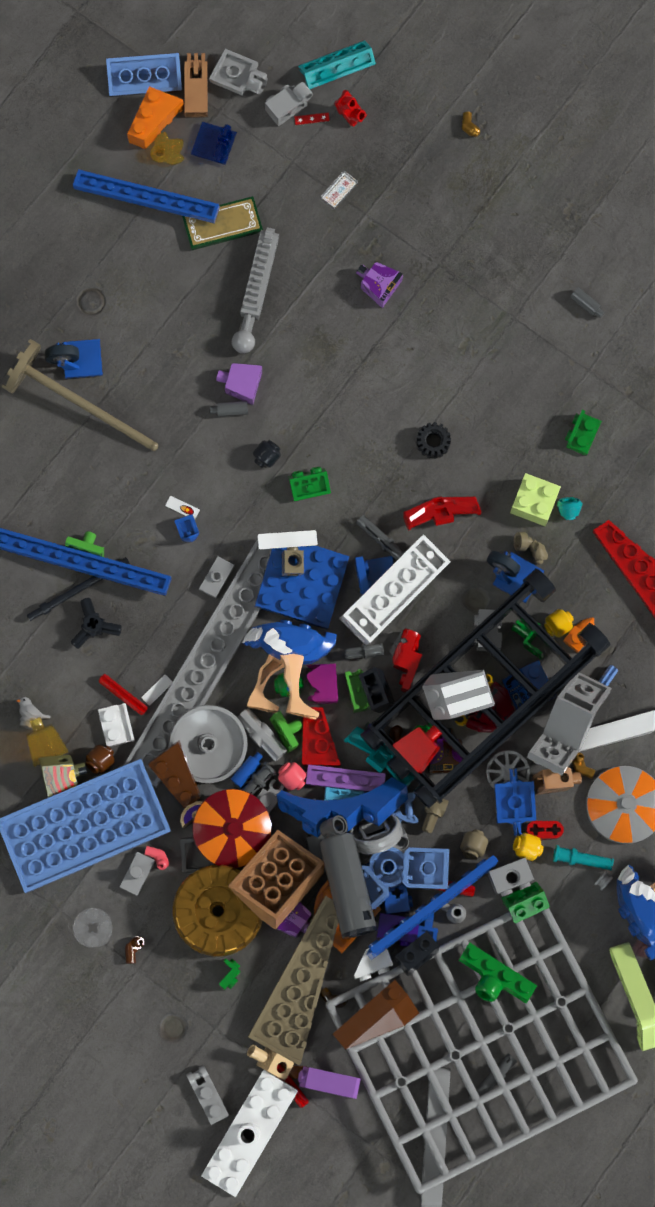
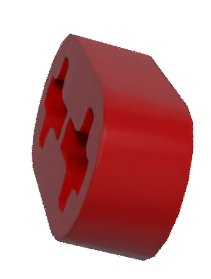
(543, 835)

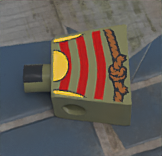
(60, 773)

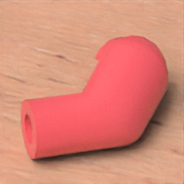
(159, 856)

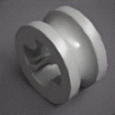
(603, 880)

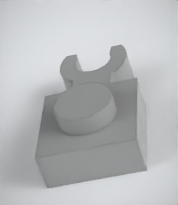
(268, 797)

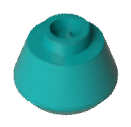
(569, 507)

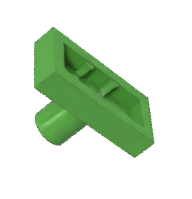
(86, 544)
(286, 731)

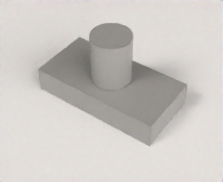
(137, 873)

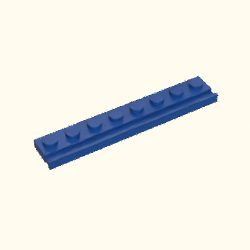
(436, 903)

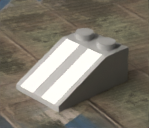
(457, 693)

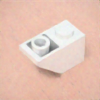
(378, 964)

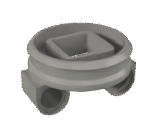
(393, 836)

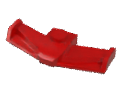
(441, 510)

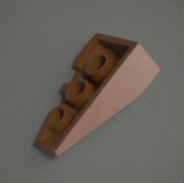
(381, 1015)

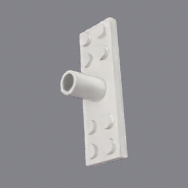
(261, 1114)

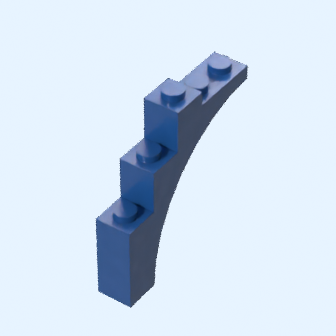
(372, 806)

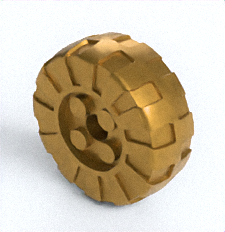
(195, 918)

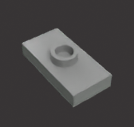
(216, 577)

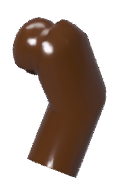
(132, 947)

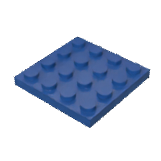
(308, 596)

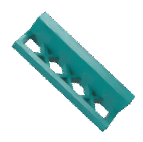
(337, 64)

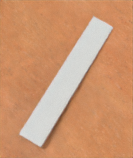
(620, 730)

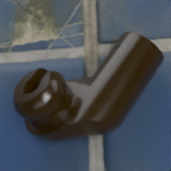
(326, 995)

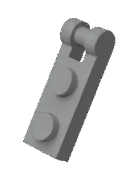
(207, 1095)

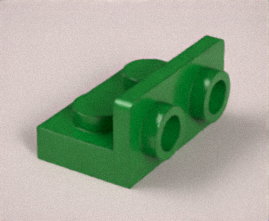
(583, 433)
(309, 483)
(526, 902)

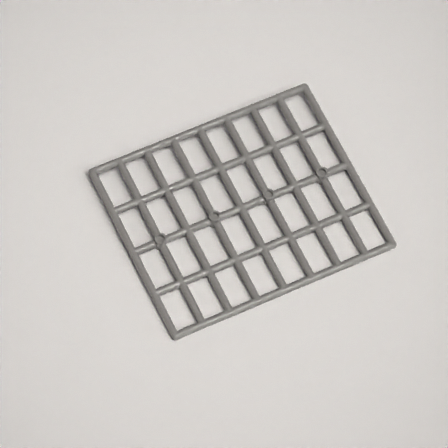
(454, 1056)

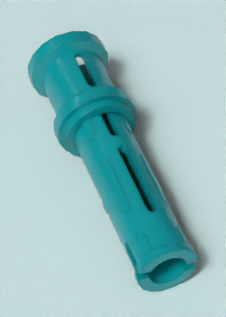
(573, 856)

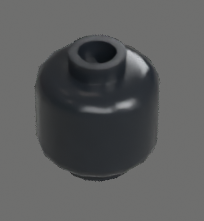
(266, 454)

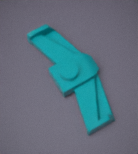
(377, 759)

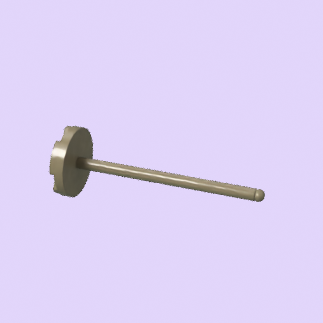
(24, 368)

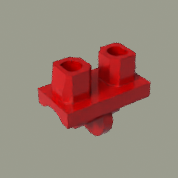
(349, 108)

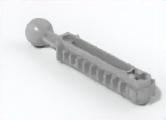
(243, 340)

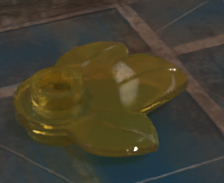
(169, 147)

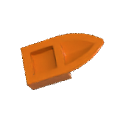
(572, 639)

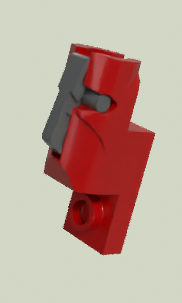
(405, 656)

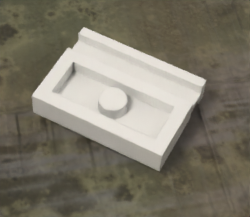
(116, 725)

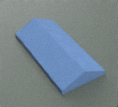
(137, 73)

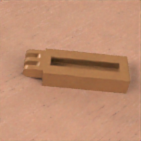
(196, 88)

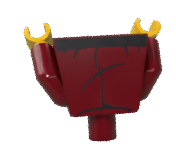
(478, 721)

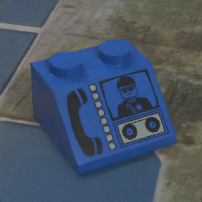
(535, 674)

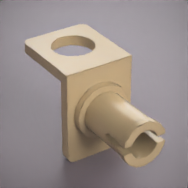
(269, 1060)

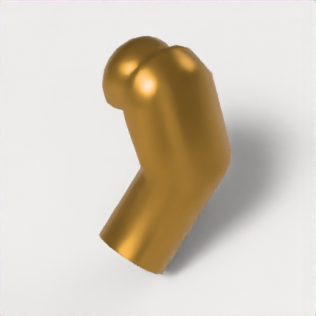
(468, 127)
(579, 766)

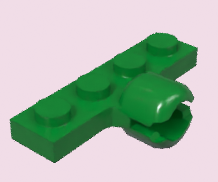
(495, 976)

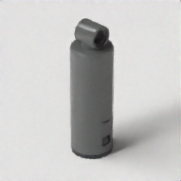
(346, 879)

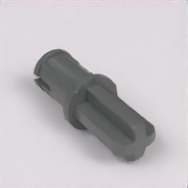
(365, 651)

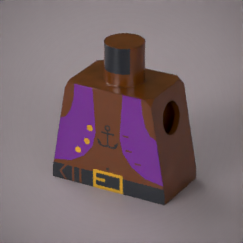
(446, 757)

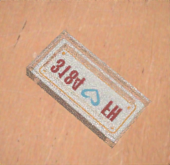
(339, 190)

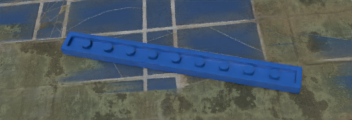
(84, 562)

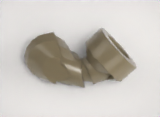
(523, 541)

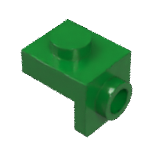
(230, 979)

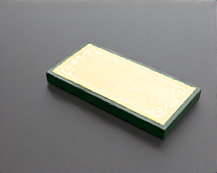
(232, 222)

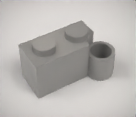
(287, 102)

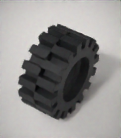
(433, 451)

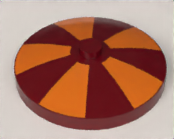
(231, 827)

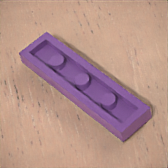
(343, 778)

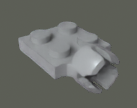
(238, 74)

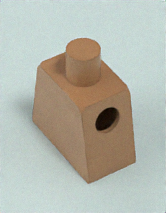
(551, 782)

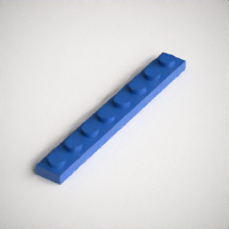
(146, 196)

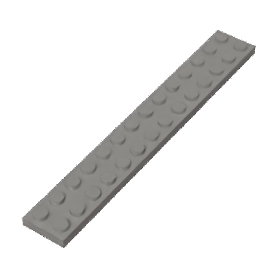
(207, 658)

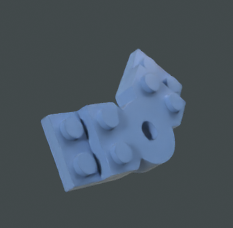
(415, 868)

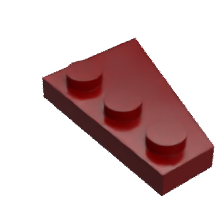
(317, 742)

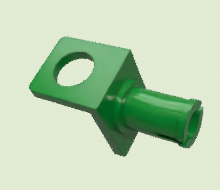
(529, 636)

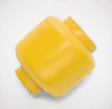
(559, 623)
(527, 846)

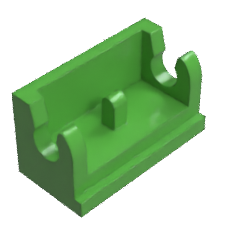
(356, 692)

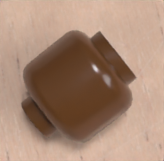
(100, 759)

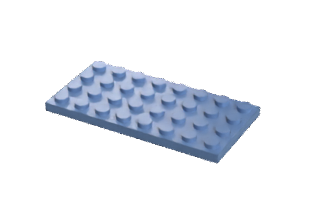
(83, 826)

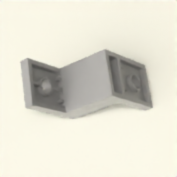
(569, 723)

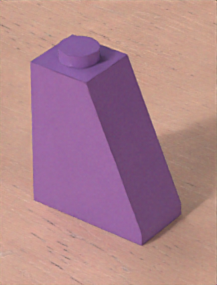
(329, 1082)

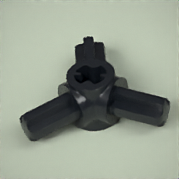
(101, 627)

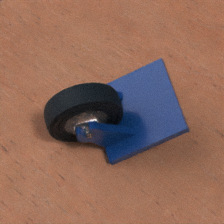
(77, 358)
(510, 571)

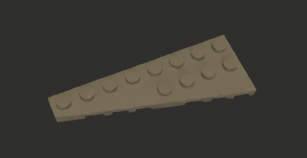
(291, 1006)

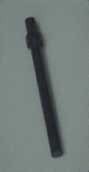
(45, 608)

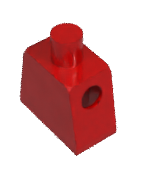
(419, 747)

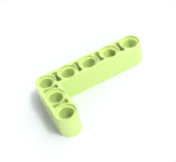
(636, 992)

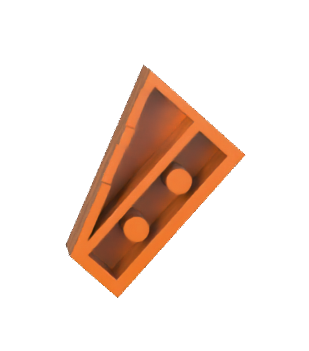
(153, 116)

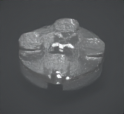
(93, 939)

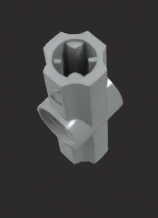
(262, 735)

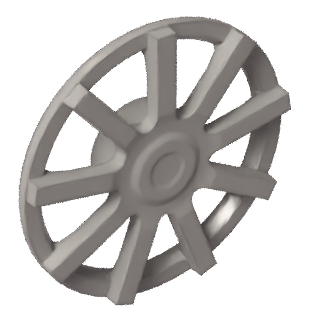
(504, 771)

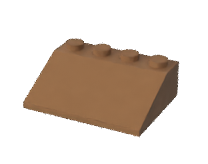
(277, 878)

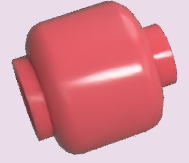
(292, 776)

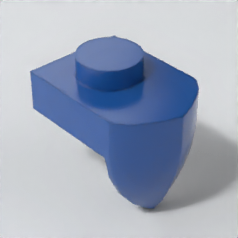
(187, 528)

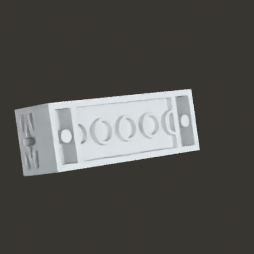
(394, 590)

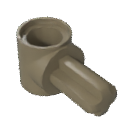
(433, 813)

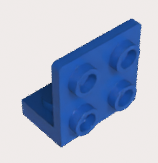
(371, 570)

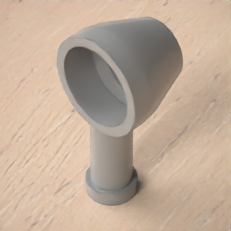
(449, 909)

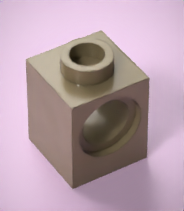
(289, 570)

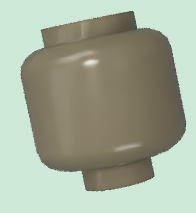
(474, 844)

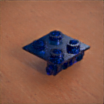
(214, 142)

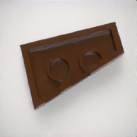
(175, 774)

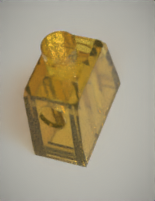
(44, 741)

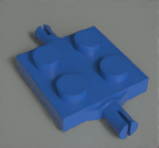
(515, 802)

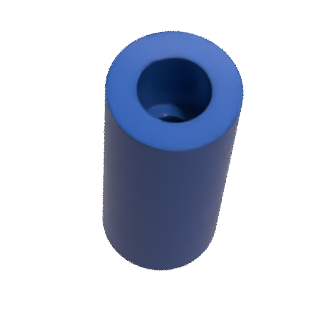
(246, 770)

